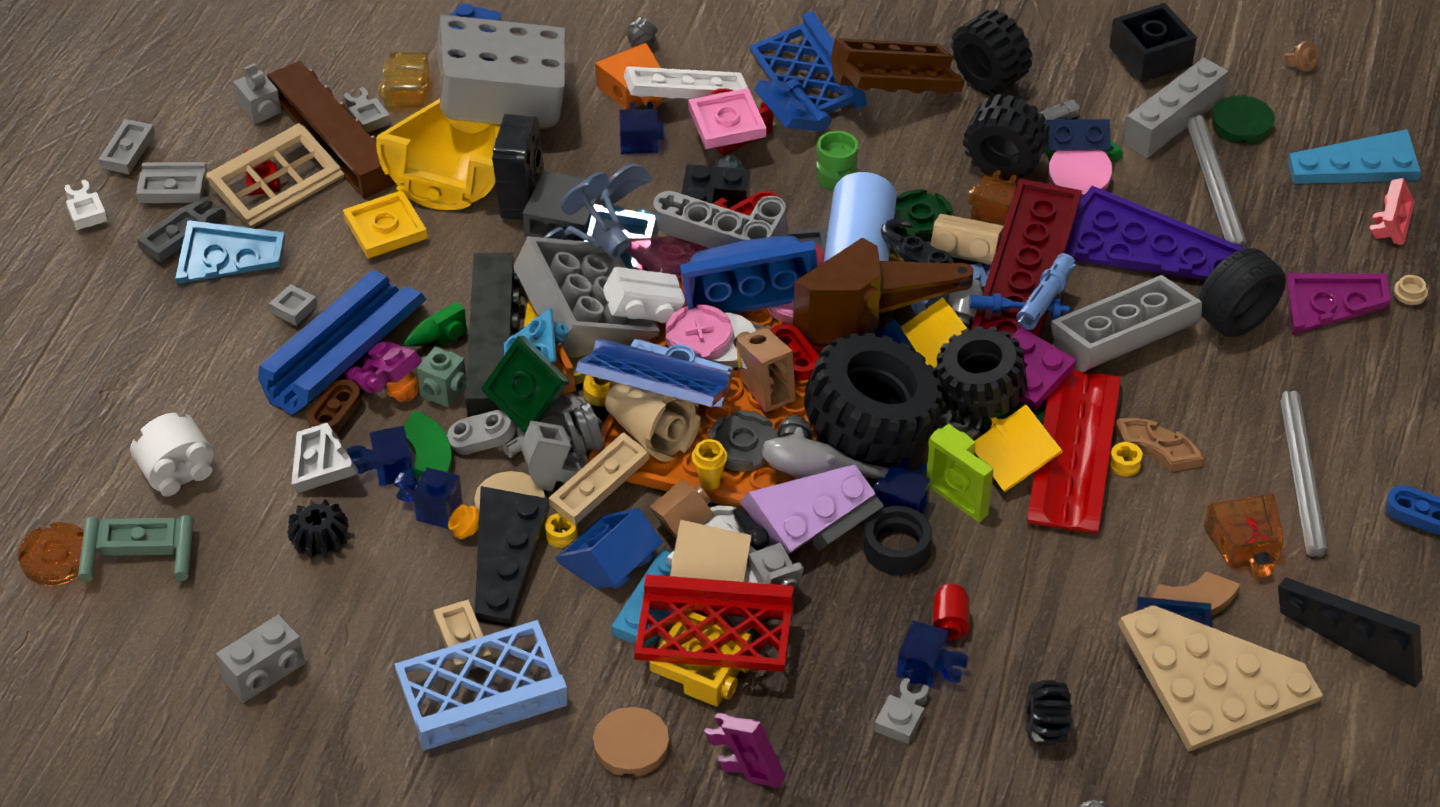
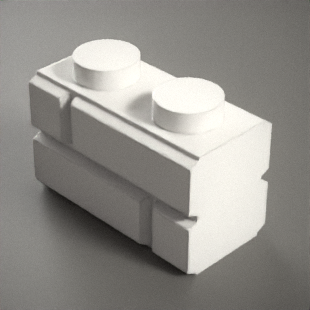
(643, 294)

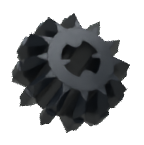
(318, 528)
(1048, 712)

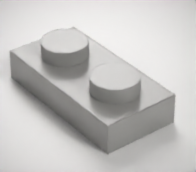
(126, 146)

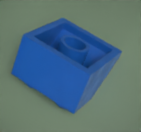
(611, 549)

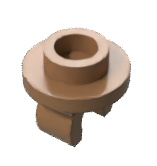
(1305, 56)

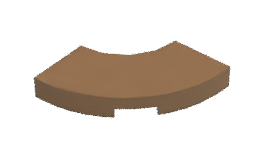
(1168, 447)
(1207, 589)

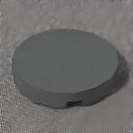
(743, 439)

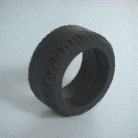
(1242, 292)

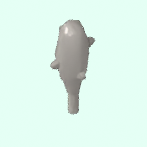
(807, 457)

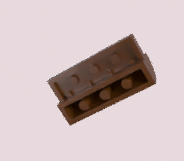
(894, 66)

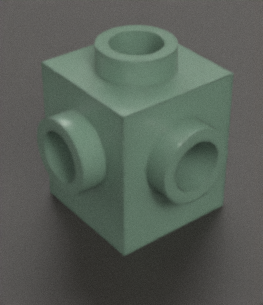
(441, 376)

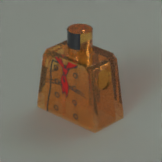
(1246, 532)

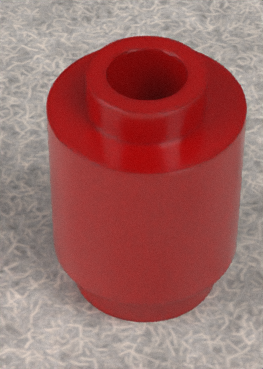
(952, 610)

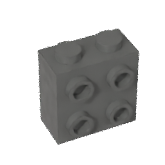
(544, 209)

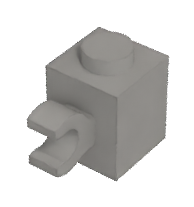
(256, 95)

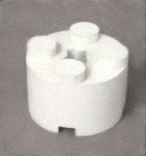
(172, 453)

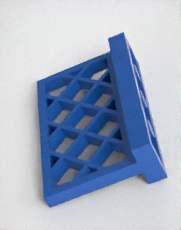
(816, 43)
(656, 373)

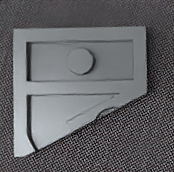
(320, 459)

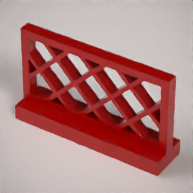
(717, 601)

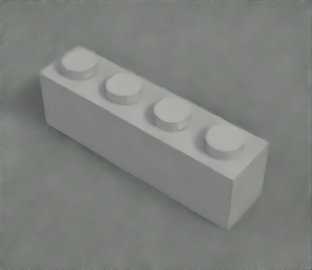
(1169, 109)

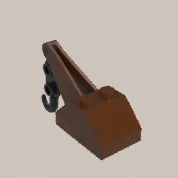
(855, 286)

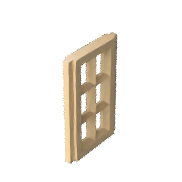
(288, 198)

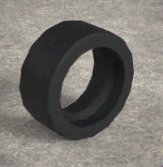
(897, 561)

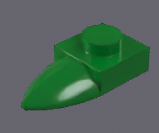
(440, 327)

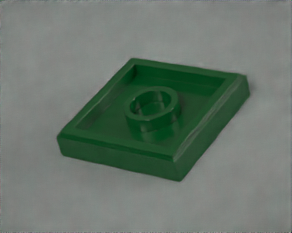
(525, 383)

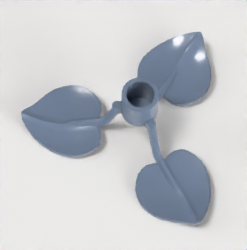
(607, 233)

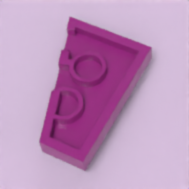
(1333, 297)

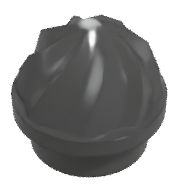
(641, 32)
(790, 424)

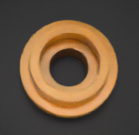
(464, 521)

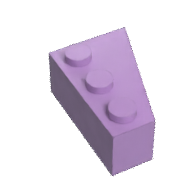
(806, 506)

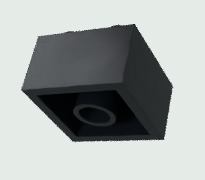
(1152, 42)

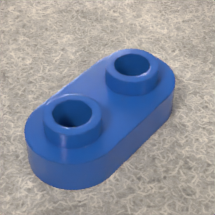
(1414, 508)

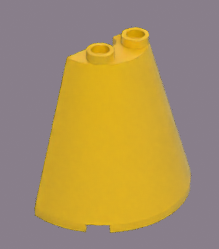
(439, 158)

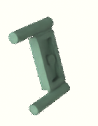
(137, 537)

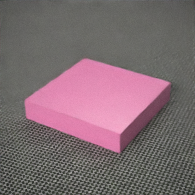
(727, 118)

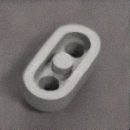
(481, 432)

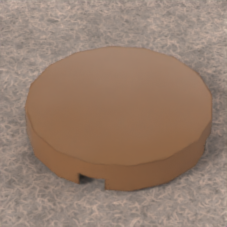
(631, 741)

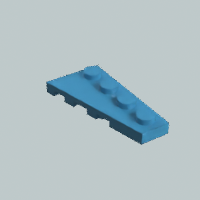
(1359, 160)

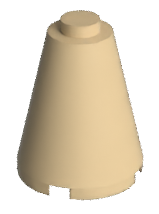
(654, 419)

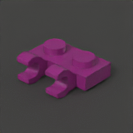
(749, 749)

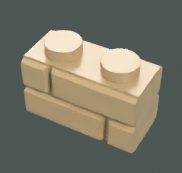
(966, 238)

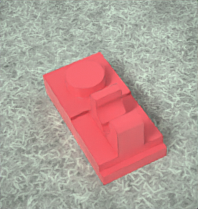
(1397, 214)

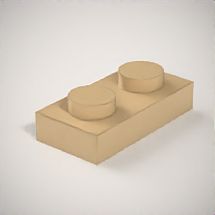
(459, 625)

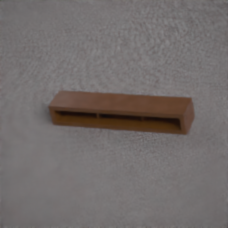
(332, 126)

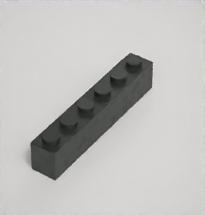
(490, 323)

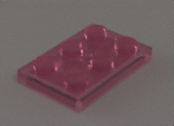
(663, 253)

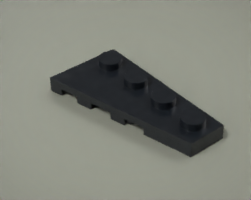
(506, 548)

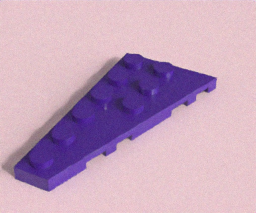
(1137, 238)

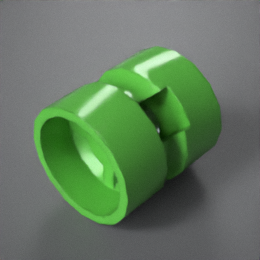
(835, 158)

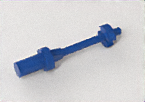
(997, 303)

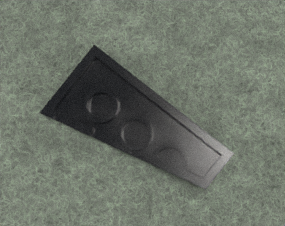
(1364, 631)

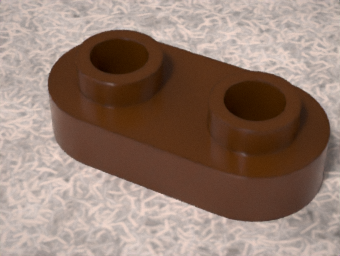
(330, 407)

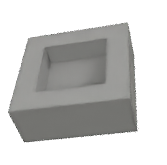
(293, 304)

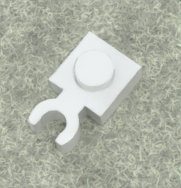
(84, 206)

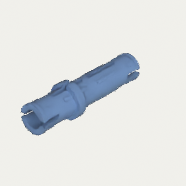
(1051, 283)

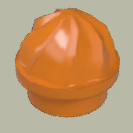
(404, 389)

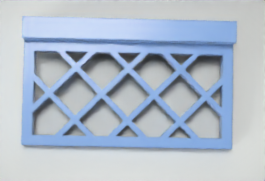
(487, 712)

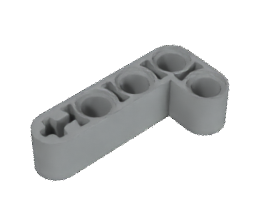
(715, 225)

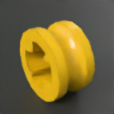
(1122, 467)
(563, 539)

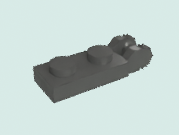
(169, 234)

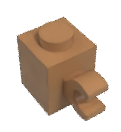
(682, 503)

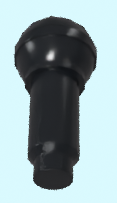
(759, 535)

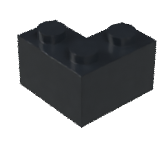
(715, 182)

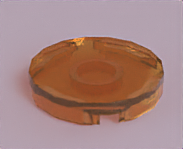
(52, 553)

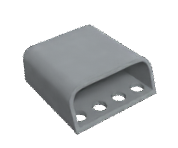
(489, 89)

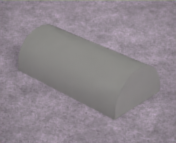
(1125, 322)

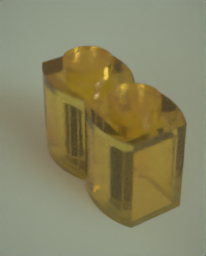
(404, 79)

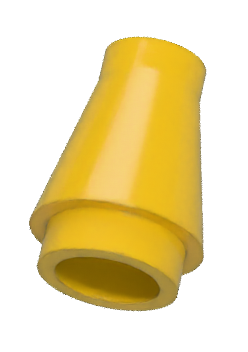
(709, 461)

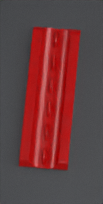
(1072, 485)

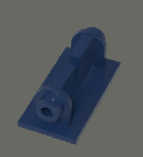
(1079, 135)

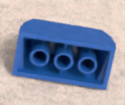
(747, 273)

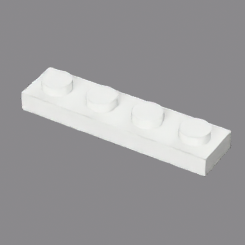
(679, 82)

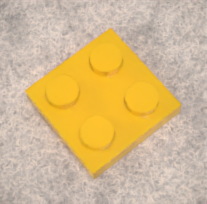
(385, 224)

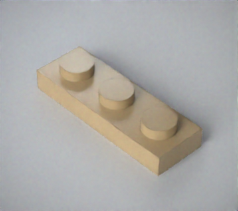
(599, 478)

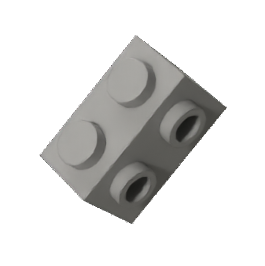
(260, 658)

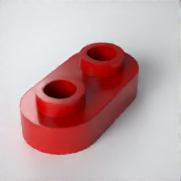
(803, 353)

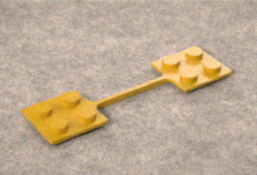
(1013, 444)

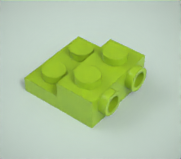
(958, 473)

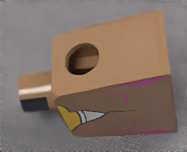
(766, 368)

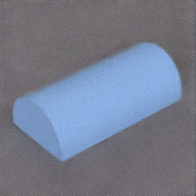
(859, 210)

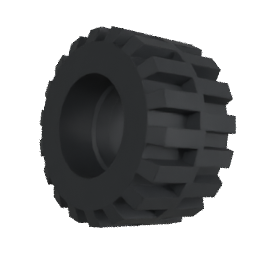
(991, 52)
(1006, 136)
(984, 392)

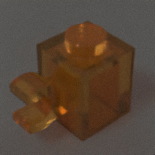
(992, 198)

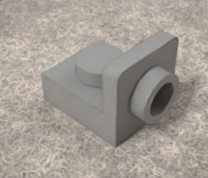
(774, 566)

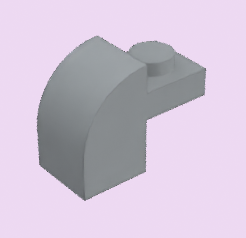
(548, 455)

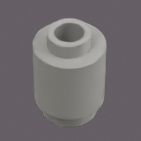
(960, 303)

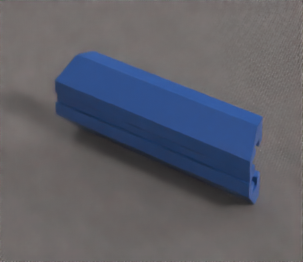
(335, 341)

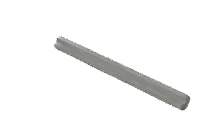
(1215, 181)
(1303, 474)

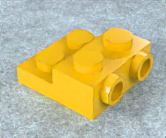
(702, 681)

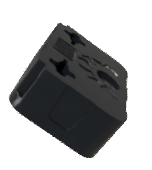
(517, 163)

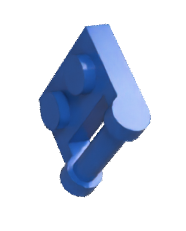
(792, 105)

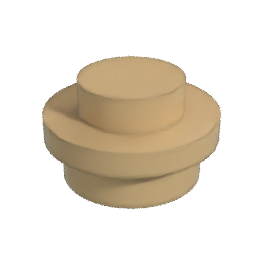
(1411, 290)

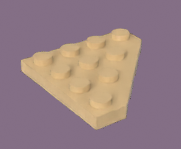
(1213, 679)

